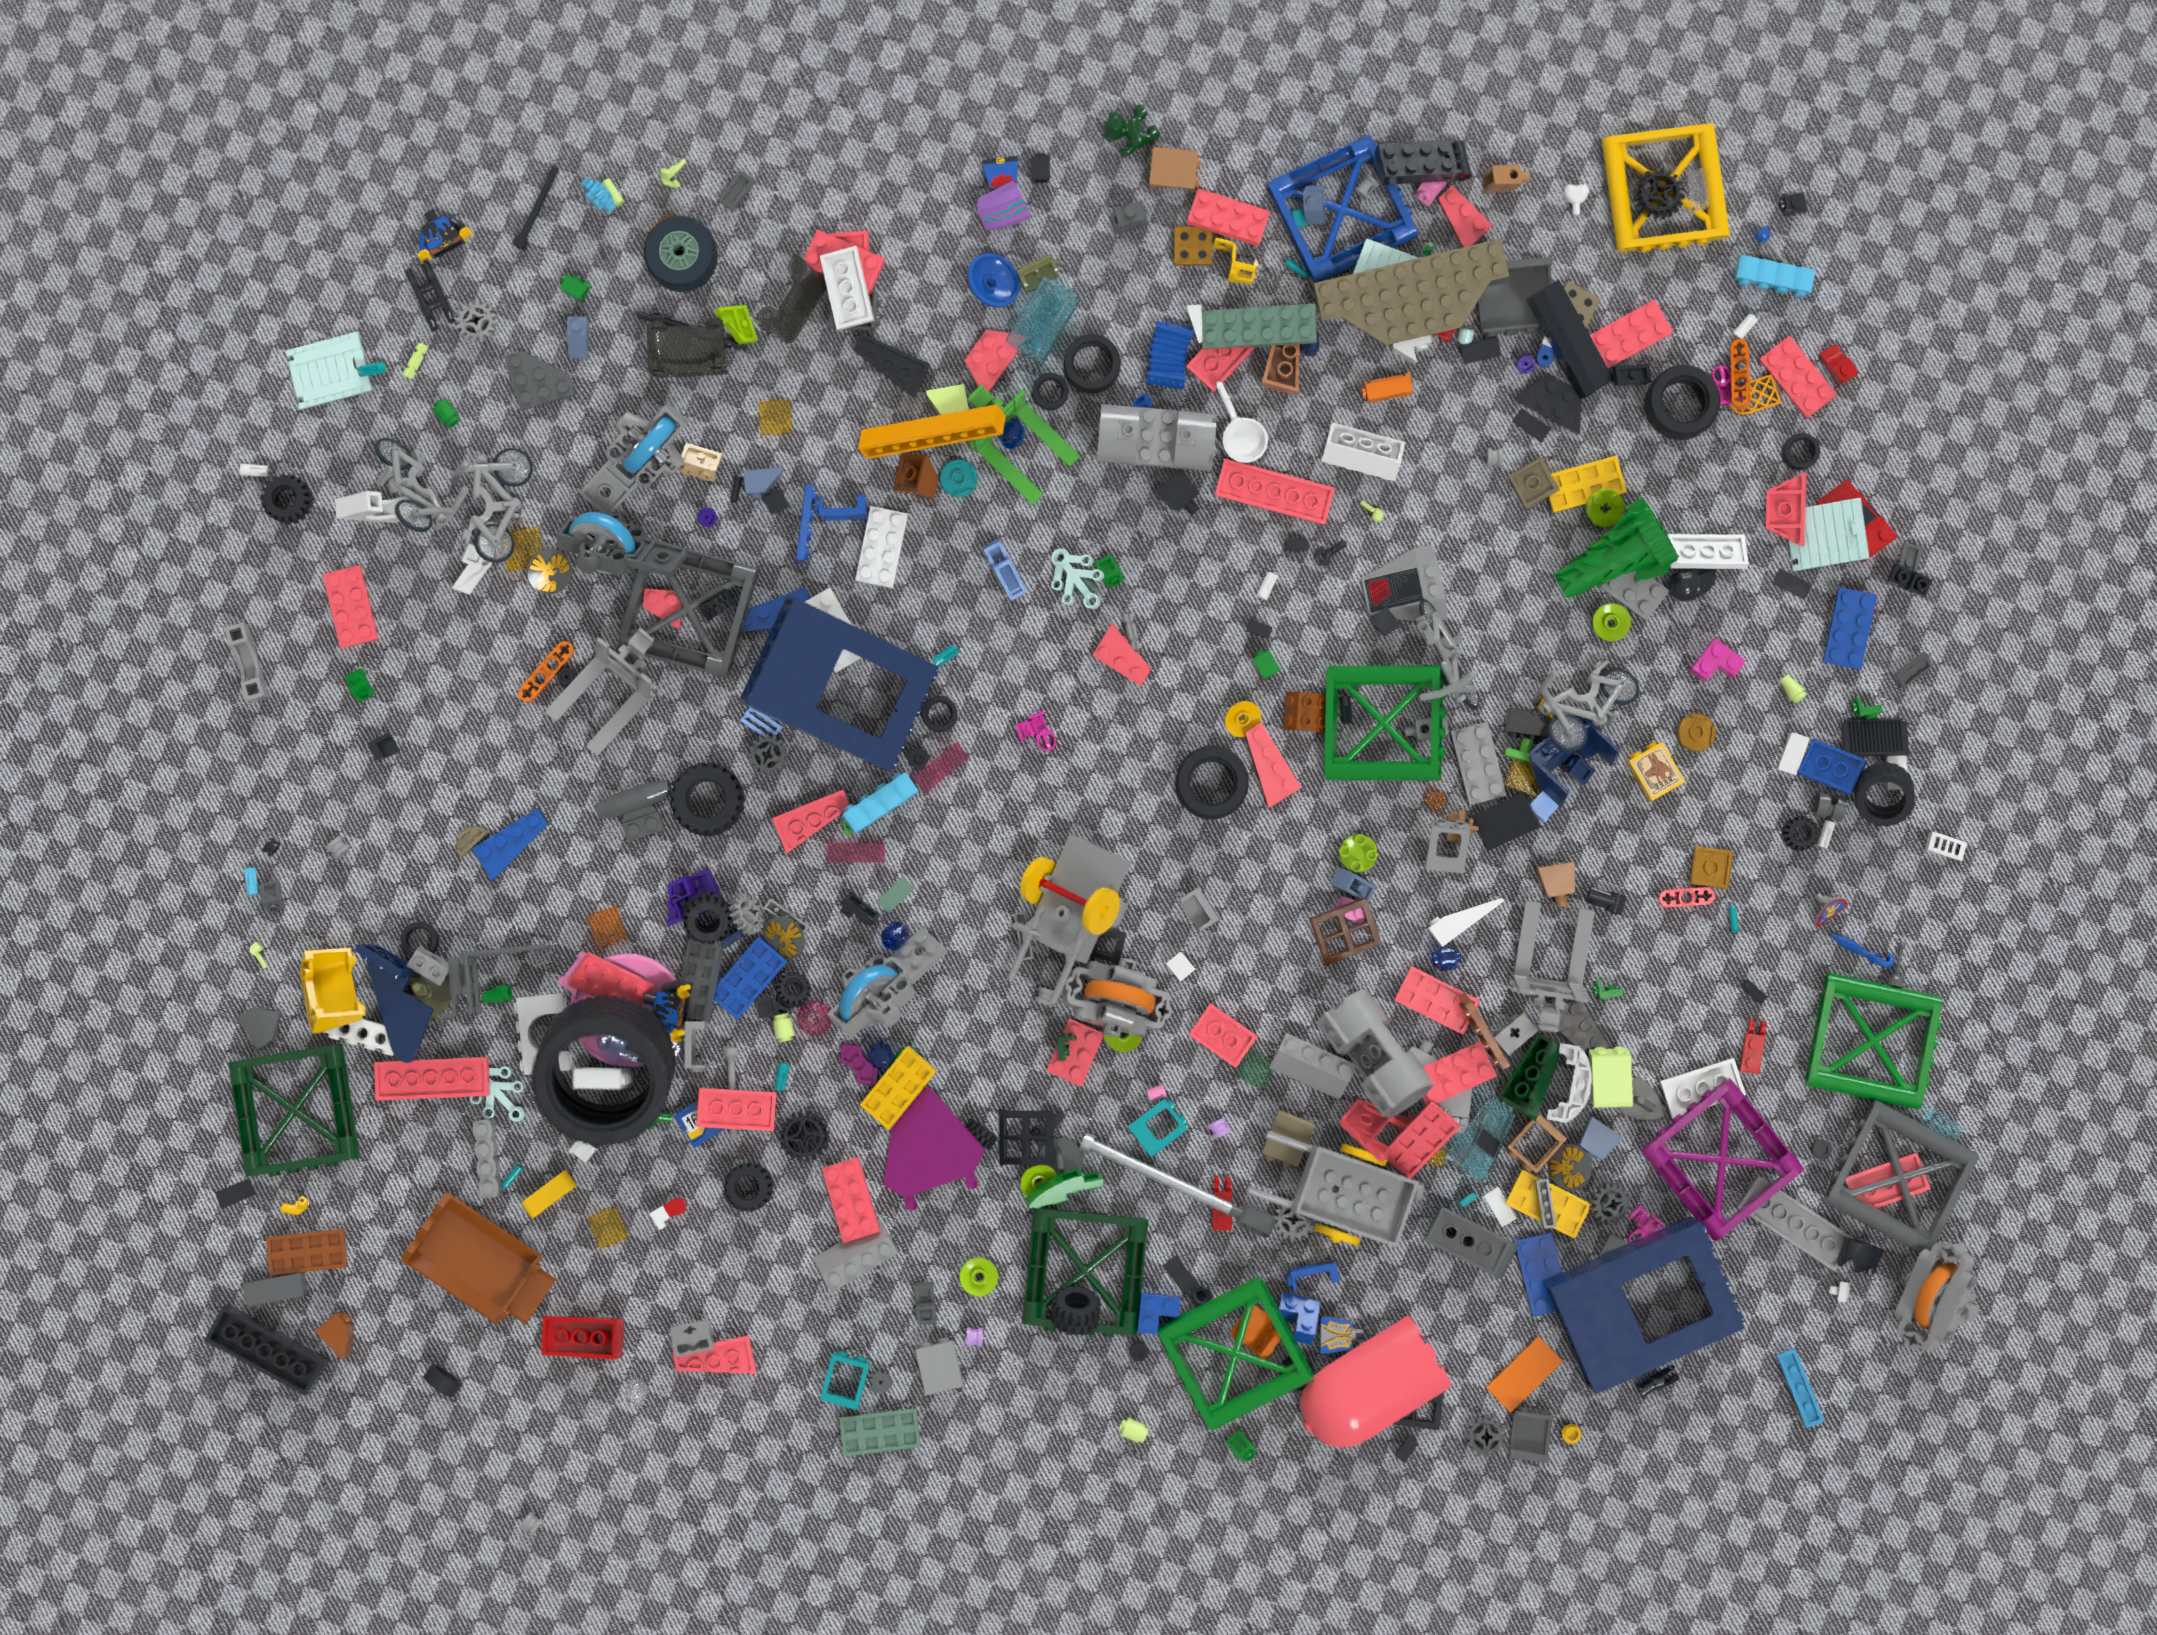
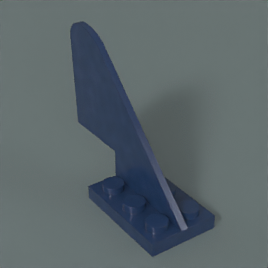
(402, 1014)

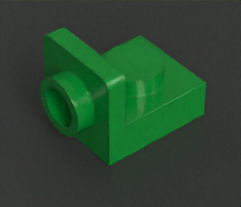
(1111, 571)
(1610, 991)
(1241, 1446)

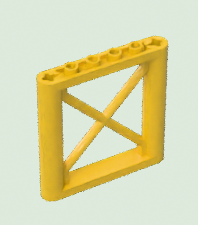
(1625, 231)

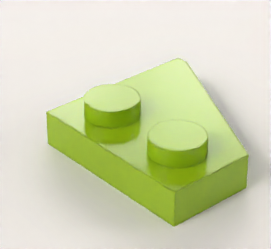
(738, 323)

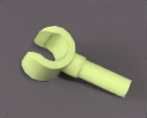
(1377, 513)
(255, 949)

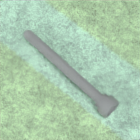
(731, 1054)

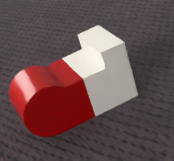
(674, 1207)

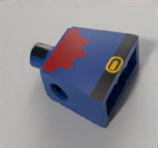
(1000, 171)

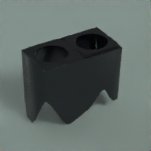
(1864, 1255)

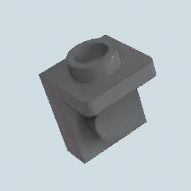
(271, 896)

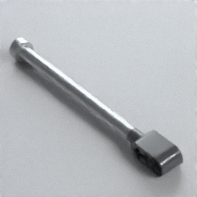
(1247, 1216)

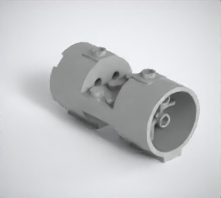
(1156, 437)
(1391, 1077)

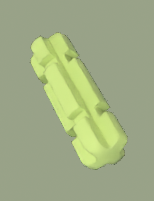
(415, 360)

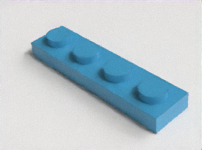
(1800, 1388)

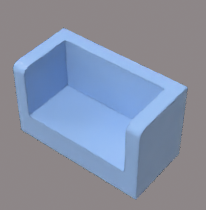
(1543, 806)

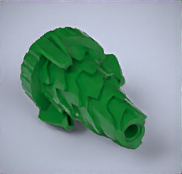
(1630, 546)

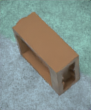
(1550, 1129)

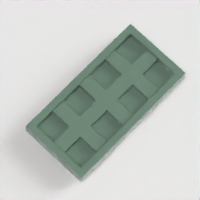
(880, 1432)

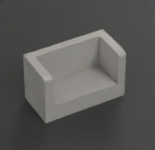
(1198, 909)

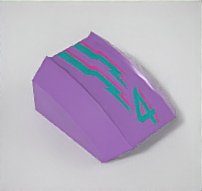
(1002, 207)

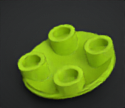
(1358, 853)

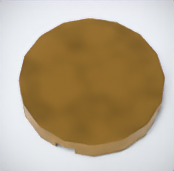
(1696, 732)

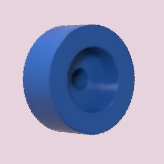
(1143, 401)

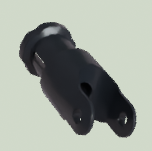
(1656, 1382)

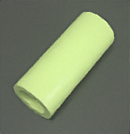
(617, 198)

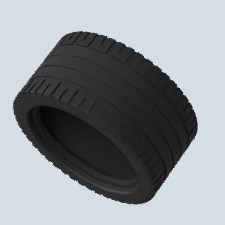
(592, 1121)

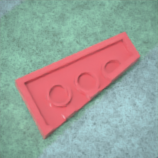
(1274, 774)
(807, 819)

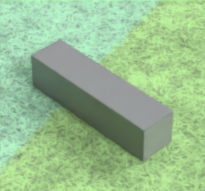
(778, 910)
(1021, 917)
(1545, 1203)

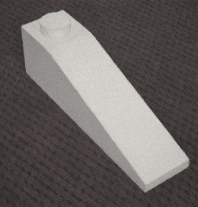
(1450, 926)

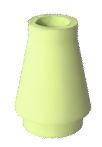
(1793, 690)

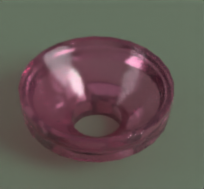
(824, 1022)

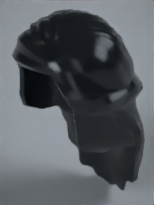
(1691, 583)

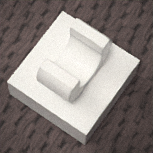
(1842, 1291)

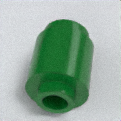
(446, 413)

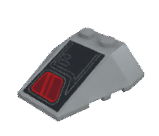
(1404, 584)

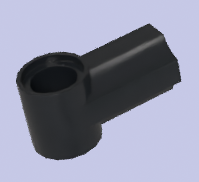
(1610, 901)

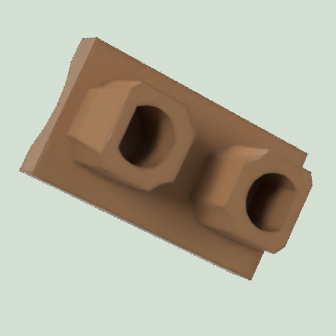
(1460, 816)

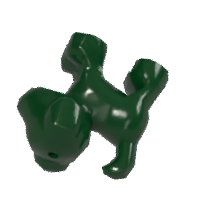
(1117, 127)

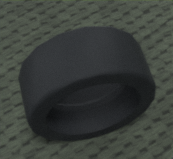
(1050, 377)
(1800, 437)
(925, 712)
(419, 925)
(442, 1380)

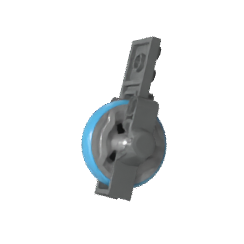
(591, 539)

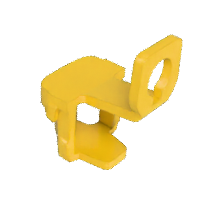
(1235, 267)

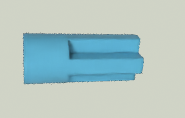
(251, 881)

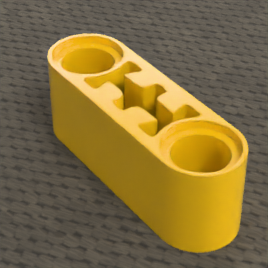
(548, 1194)

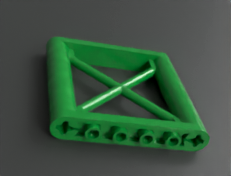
(1419, 770)
(1901, 1094)
(1221, 1411)

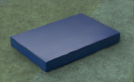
(1832, 767)

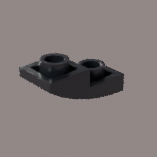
(1909, 581)

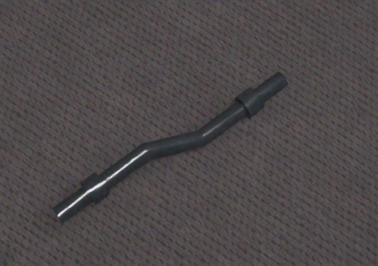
(730, 342)

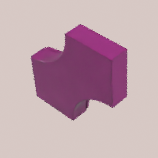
(853, 1057)

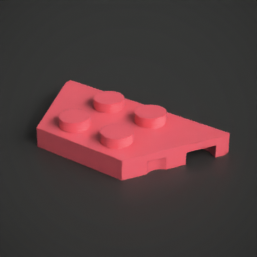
(990, 358)
(1788, 509)

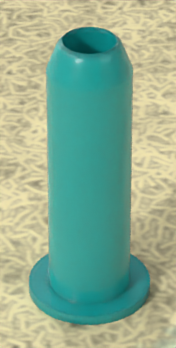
(1296, 268)
(1733, 919)
(512, 1176)

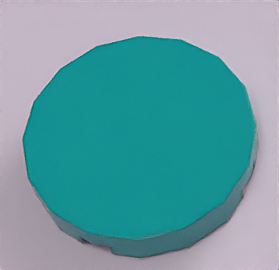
(958, 478)

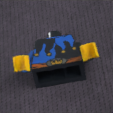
(441, 236)
(671, 1006)

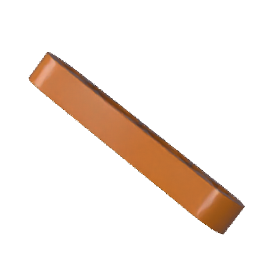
(1740, 374)
(543, 669)

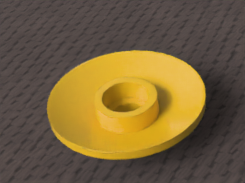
(1250, 718)

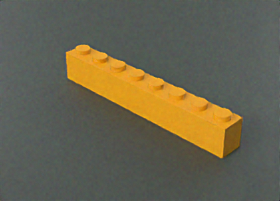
(932, 431)

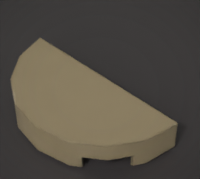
(469, 839)

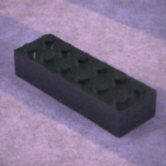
(266, 1350)

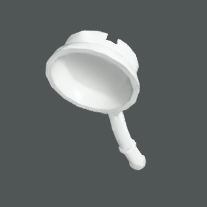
(1244, 437)

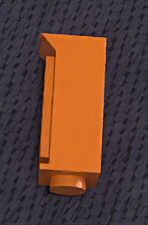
(1387, 388)

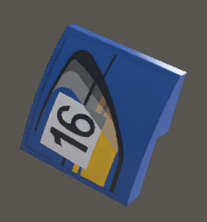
(687, 1121)

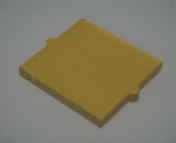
(775, 417)
(608, 1227)

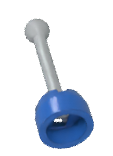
(1763, 236)

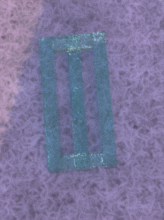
(1927, 1116)

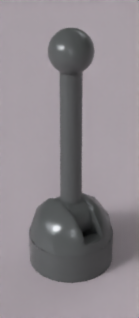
(1896, 979)

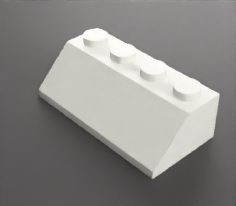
(1363, 451)

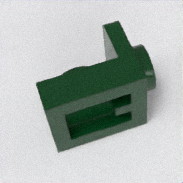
(1063, 1050)

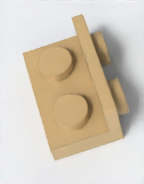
(700, 462)

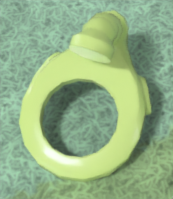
(666, 174)

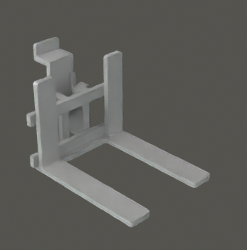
(636, 649)
(1524, 984)

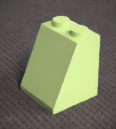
(948, 399)
(1611, 1077)

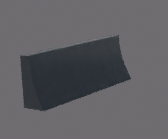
(1569, 339)

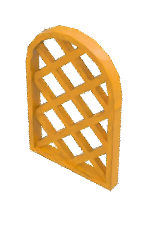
(1774, 389)

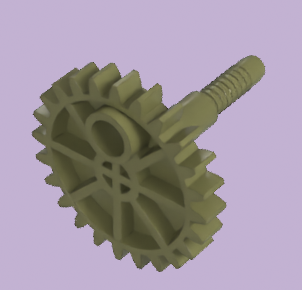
(432, 994)

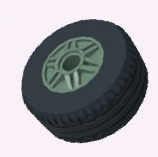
(679, 236)

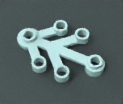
(1073, 576)
(495, 1090)

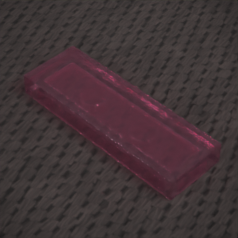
(940, 767)
(855, 852)

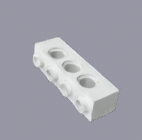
(354, 1035)

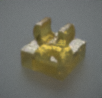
(1438, 1158)

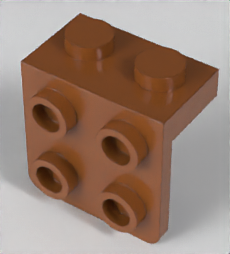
(1304, 712)

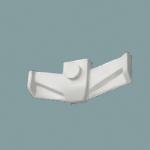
(473, 571)

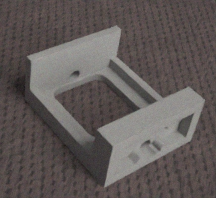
(1445, 863)
(690, 1045)

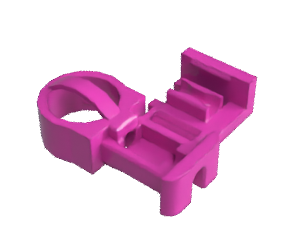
(1726, 391)
(1036, 726)
(1646, 1224)

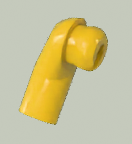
(297, 1208)

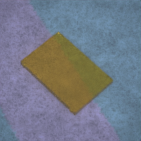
(1522, 777)

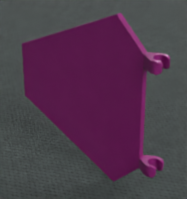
(930, 1149)

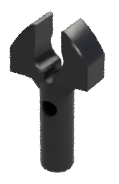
(1329, 552)

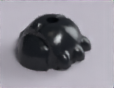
(913, 757)
(1200, 1296)

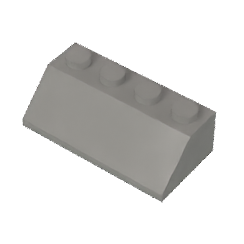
(1312, 1066)
(852, 1259)

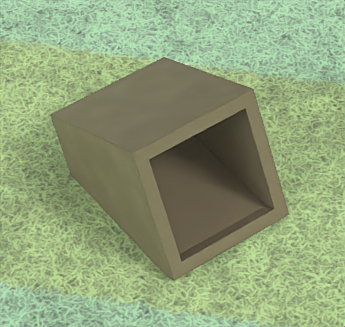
(1293, 1128)

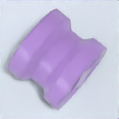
(1218, 1128)
(974, 1337)

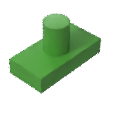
(1521, 754)

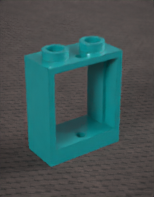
(840, 1399)

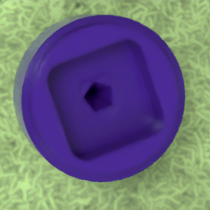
(1525, 363)
(706, 517)

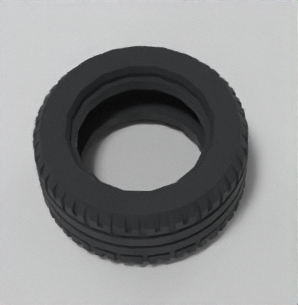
(1701, 383)
(1231, 762)

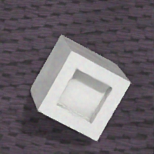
(1180, 966)
(583, 1151)

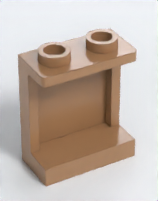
(1174, 169)

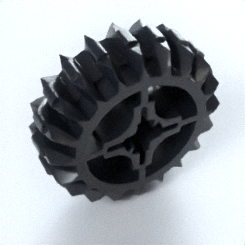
(1673, 185)
(806, 1153)

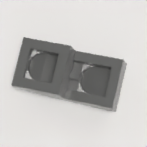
(925, 1303)

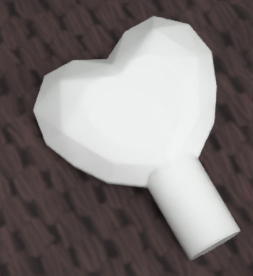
(1576, 196)

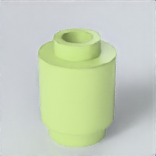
(783, 1027)
(1133, 1430)

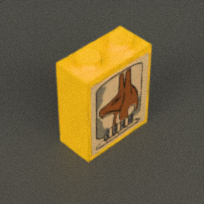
(1655, 771)

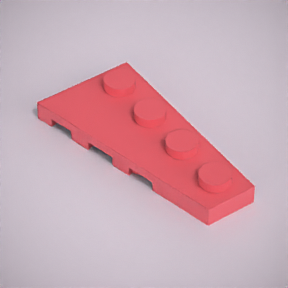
(727, 1356)

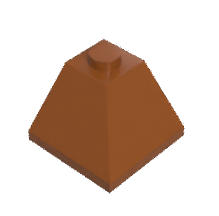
(916, 476)
(338, 1334)

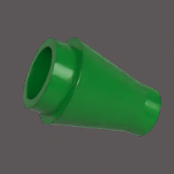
(499, 994)

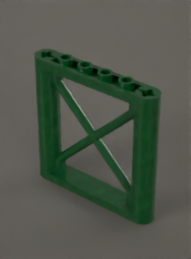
(345, 1142)
(1134, 1235)

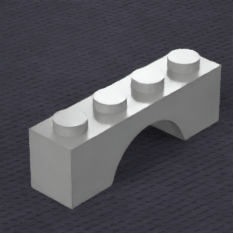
(252, 678)

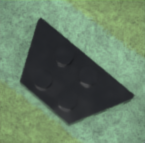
(1553, 401)

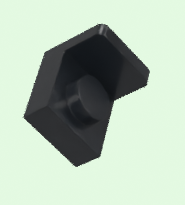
(1792, 203)

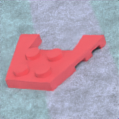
(1365, 1124)

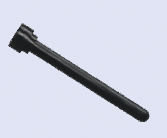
(521, 240)

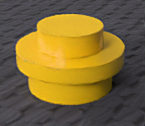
(1571, 1433)

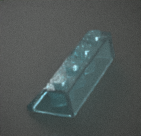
(1043, 320)

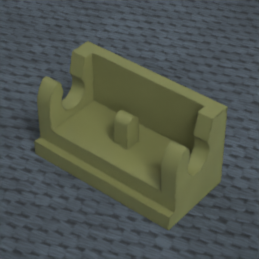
(1033, 273)

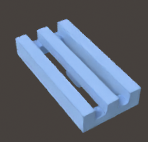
(748, 714)

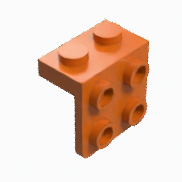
(1260, 1333)

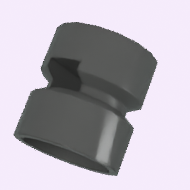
(1828, 806)

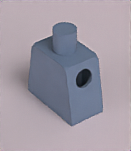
(1598, 1139)

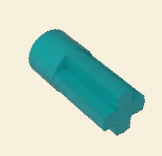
(371, 369)
(945, 655)
(781, 1076)

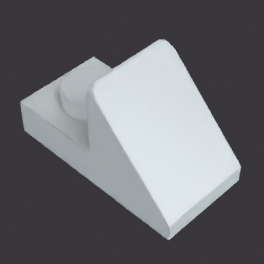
(1406, 348)

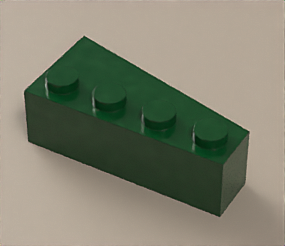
(1531, 1077)

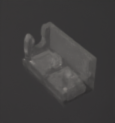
(1697, 189)

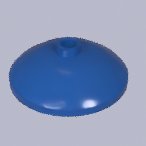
(1000, 277)

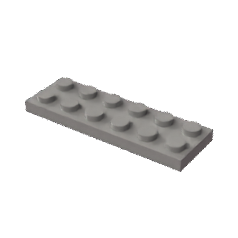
(1797, 1224)

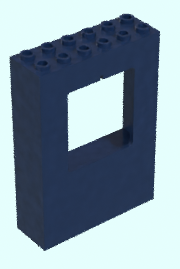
(799, 664)
(1601, 1320)

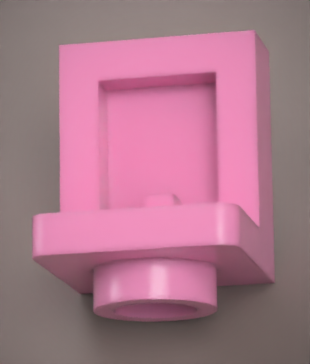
(1428, 191)
(1356, 915)

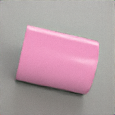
(1156, 1093)

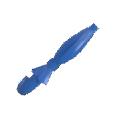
(1854, 947)

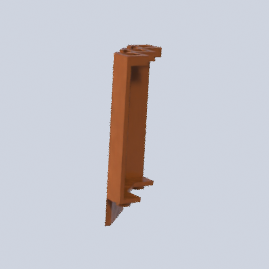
(478, 1262)

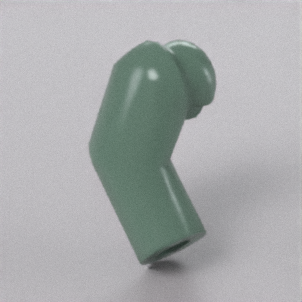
(1090, 585)

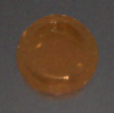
(1436, 800)

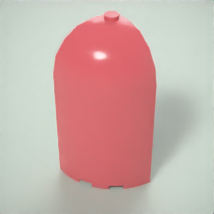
(1372, 1386)

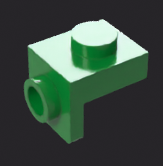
(359, 685)
(1870, 712)

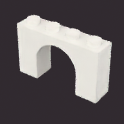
(367, 507)
(528, 1011)
(603, 1078)

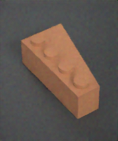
(1283, 369)

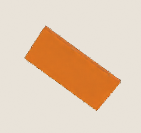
(1524, 1374)

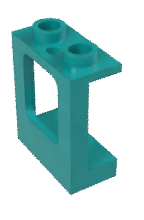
(1146, 1137)

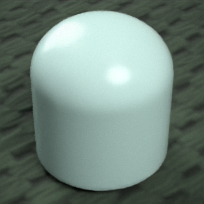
(1465, 335)

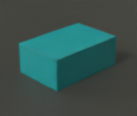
(1299, 218)
(1467, 1199)

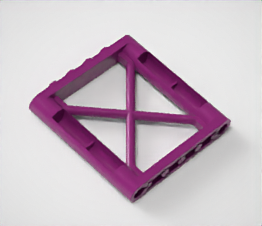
(1731, 1099)

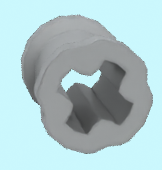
(1366, 187)

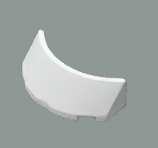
(1580, 1085)

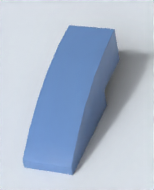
(1004, 569)

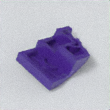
(684, 888)

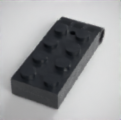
(1422, 162)

